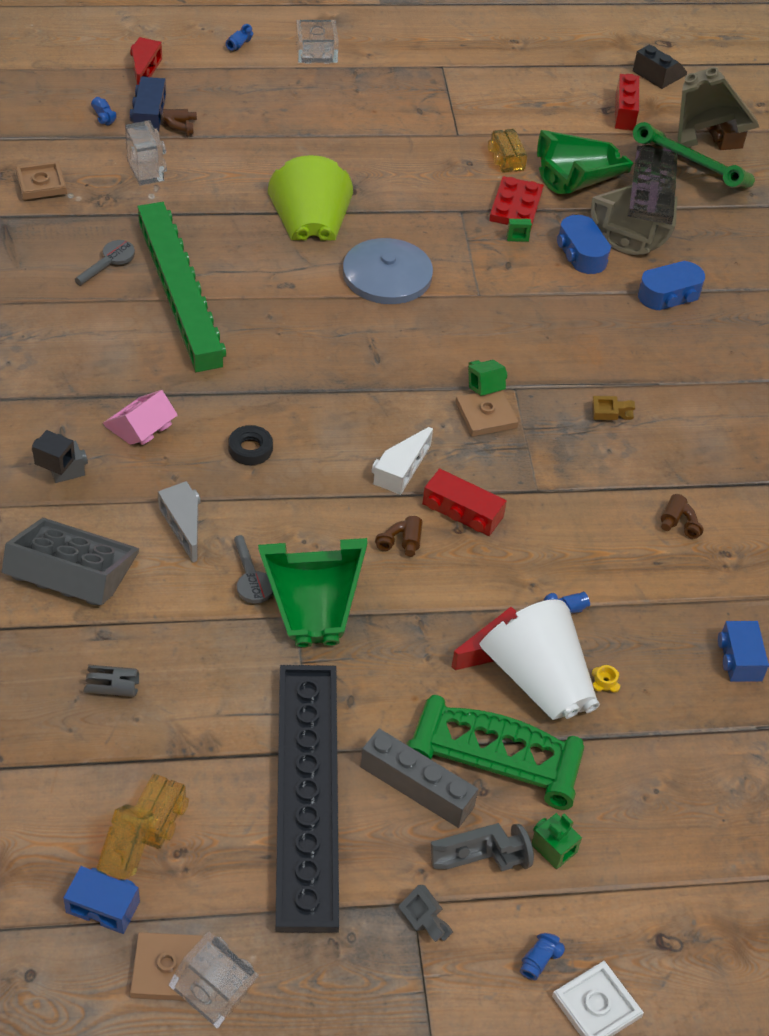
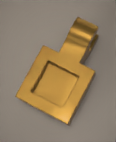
(610, 408)

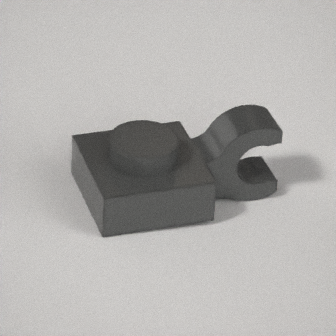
(422, 912)

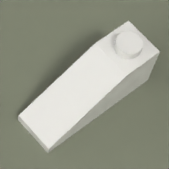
(401, 461)

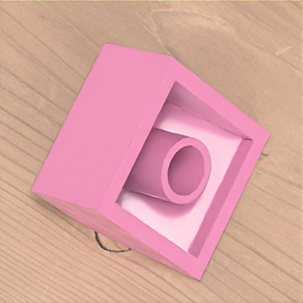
(142, 418)

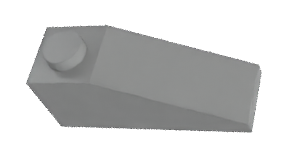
(180, 510)

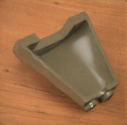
(710, 101)
(624, 232)

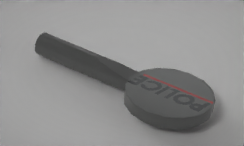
(114, 252)
(253, 585)

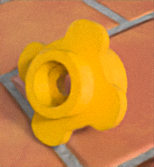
(609, 673)

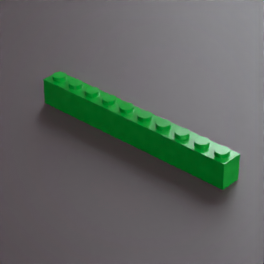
(180, 287)

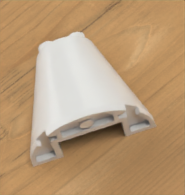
(544, 658)

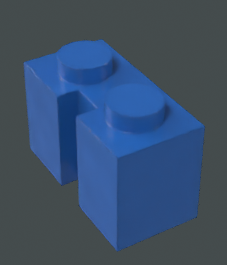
(743, 651)
(102, 899)

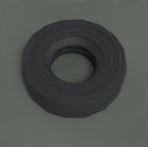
(254, 433)

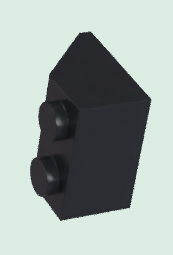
(657, 67)

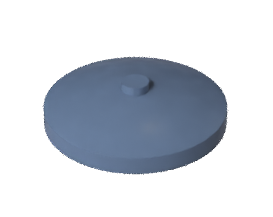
(387, 271)

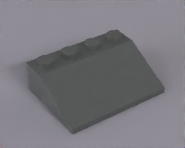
(68, 560)

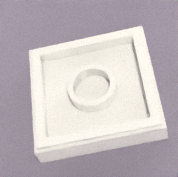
(597, 1003)

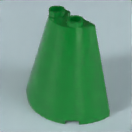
(577, 161)
(314, 589)

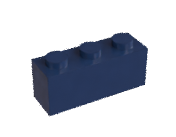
(149, 101)

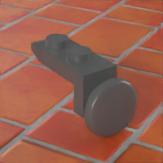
(482, 844)

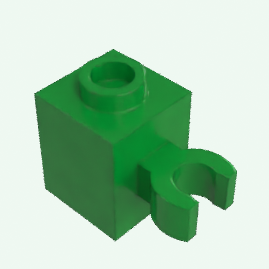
(486, 376)
(556, 839)

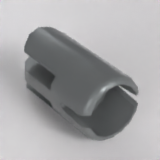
(111, 680)

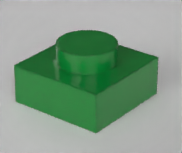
(519, 230)

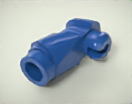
(237, 39)
(102, 108)
(575, 602)
(538, 956)

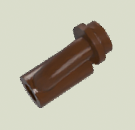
(180, 119)
(675, 508)
(411, 538)

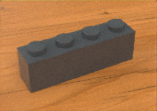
(419, 777)

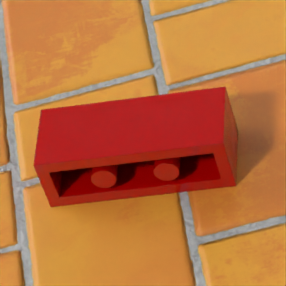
(627, 102)
(464, 502)

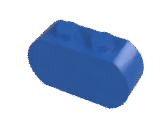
(583, 244)
(671, 285)

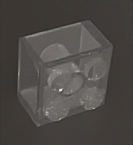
(317, 41)
(145, 152)
(213, 979)

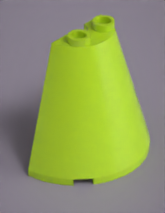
(311, 196)

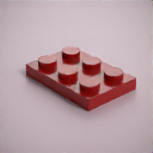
(516, 200)

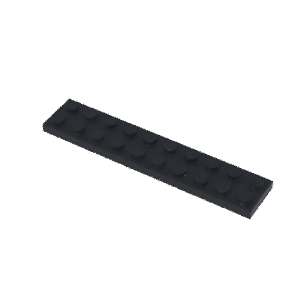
(307, 801)

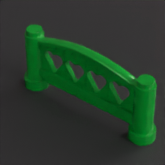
(733, 175)
(555, 774)

